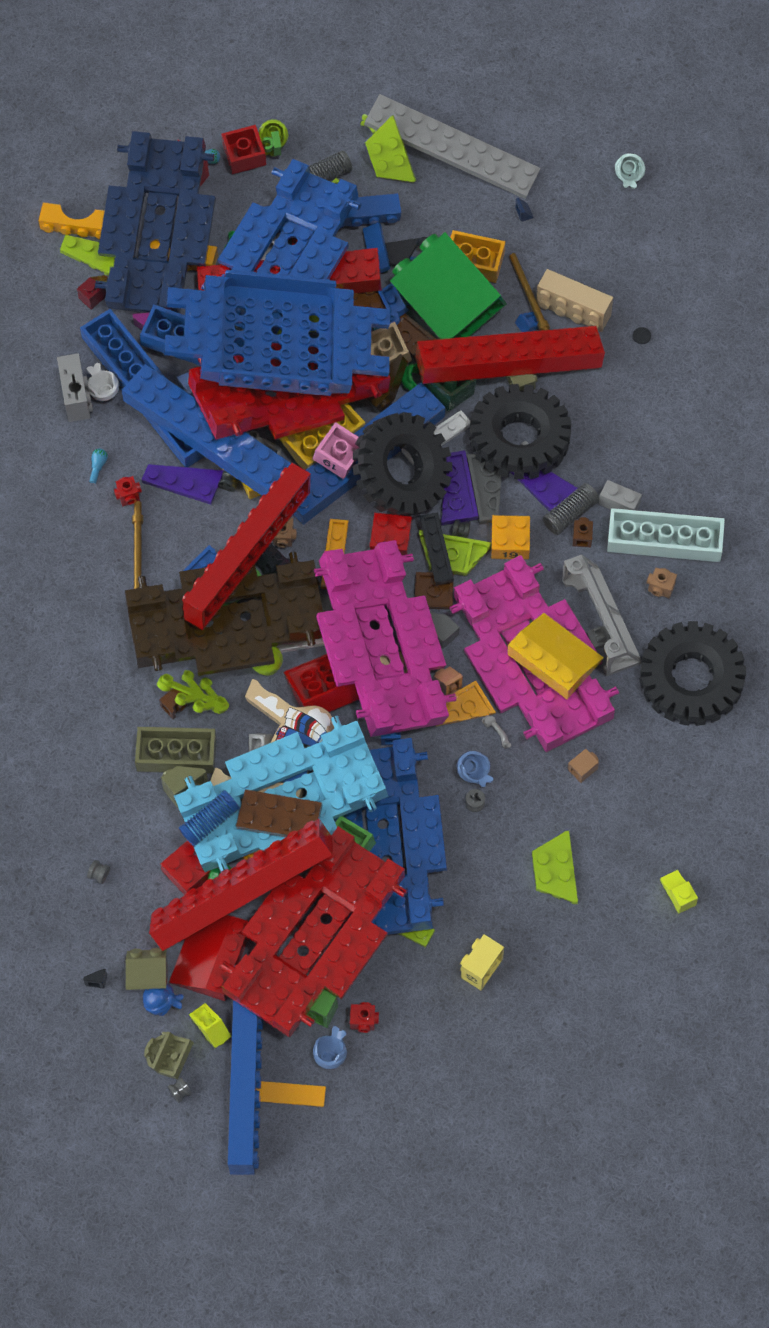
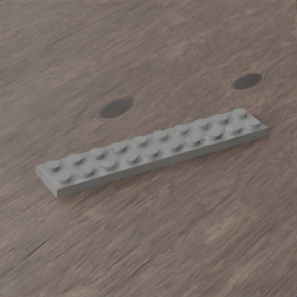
(455, 147)

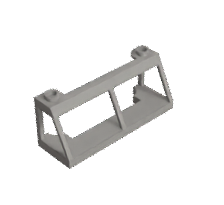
(619, 648)

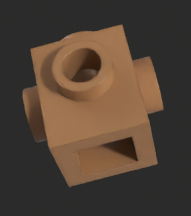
(286, 535)
(661, 582)

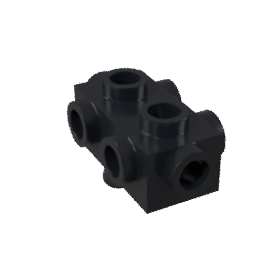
(271, 559)

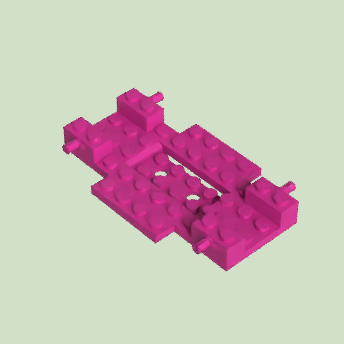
(359, 591)
(504, 607)

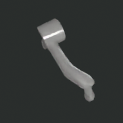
(267, 443)
(491, 721)

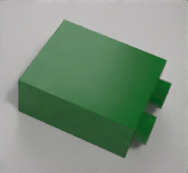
(447, 289)

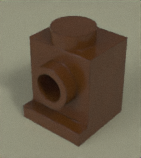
(580, 537)
(169, 705)

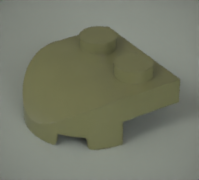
(168, 1054)

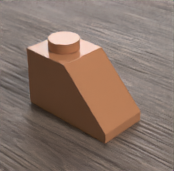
(449, 680)

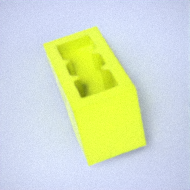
(679, 891)
(210, 1025)

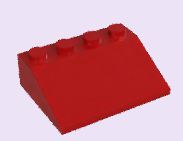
(315, 685)
(203, 954)

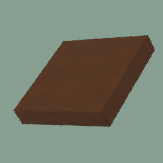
(436, 595)

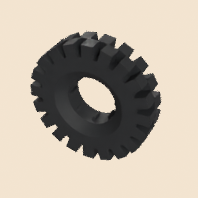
(520, 406)
(428, 457)
(700, 644)

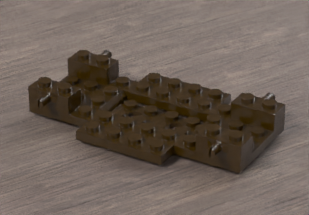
(281, 617)

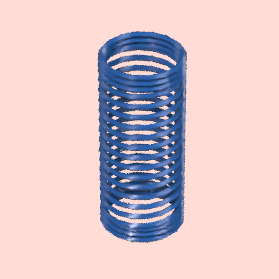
(231, 803)

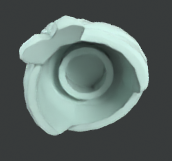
(627, 165)

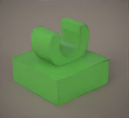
(274, 142)

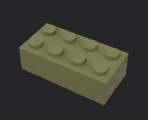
(171, 747)

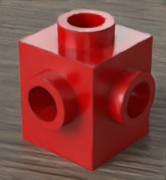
(127, 491)
(363, 1017)

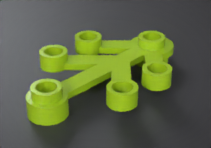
(195, 694)

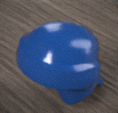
(160, 1000)

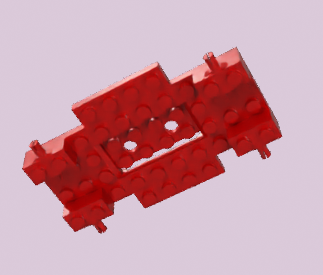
(243, 409)
(279, 986)

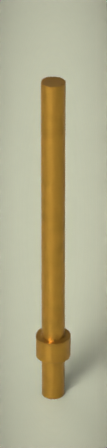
(542, 323)
(137, 520)

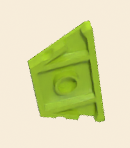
(389, 153)
(462, 552)
(555, 868)

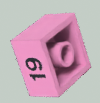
(336, 450)

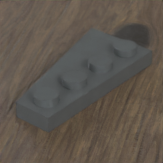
(486, 489)

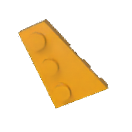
(469, 704)

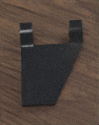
(402, 249)

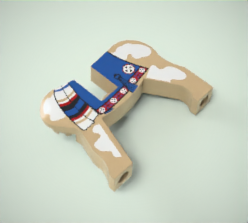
(307, 721)

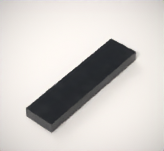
(436, 548)

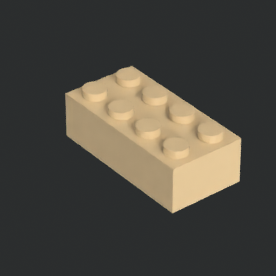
(574, 300)

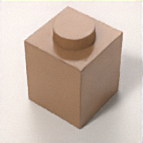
(583, 765)

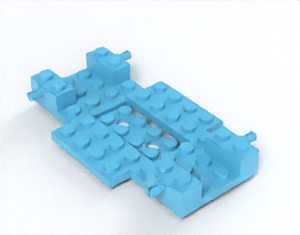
(341, 780)

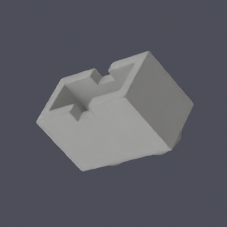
(619, 497)

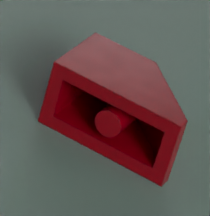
(89, 294)

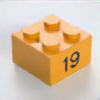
(510, 537)

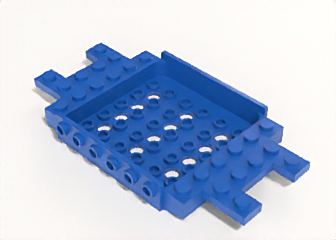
(341, 327)

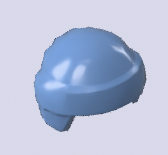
(474, 768)
(330, 1050)

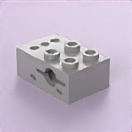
(74, 388)

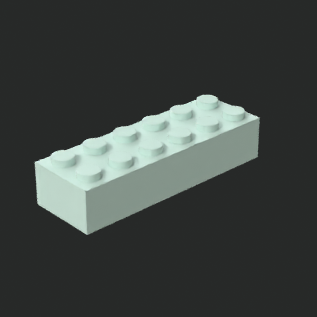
(665, 535)

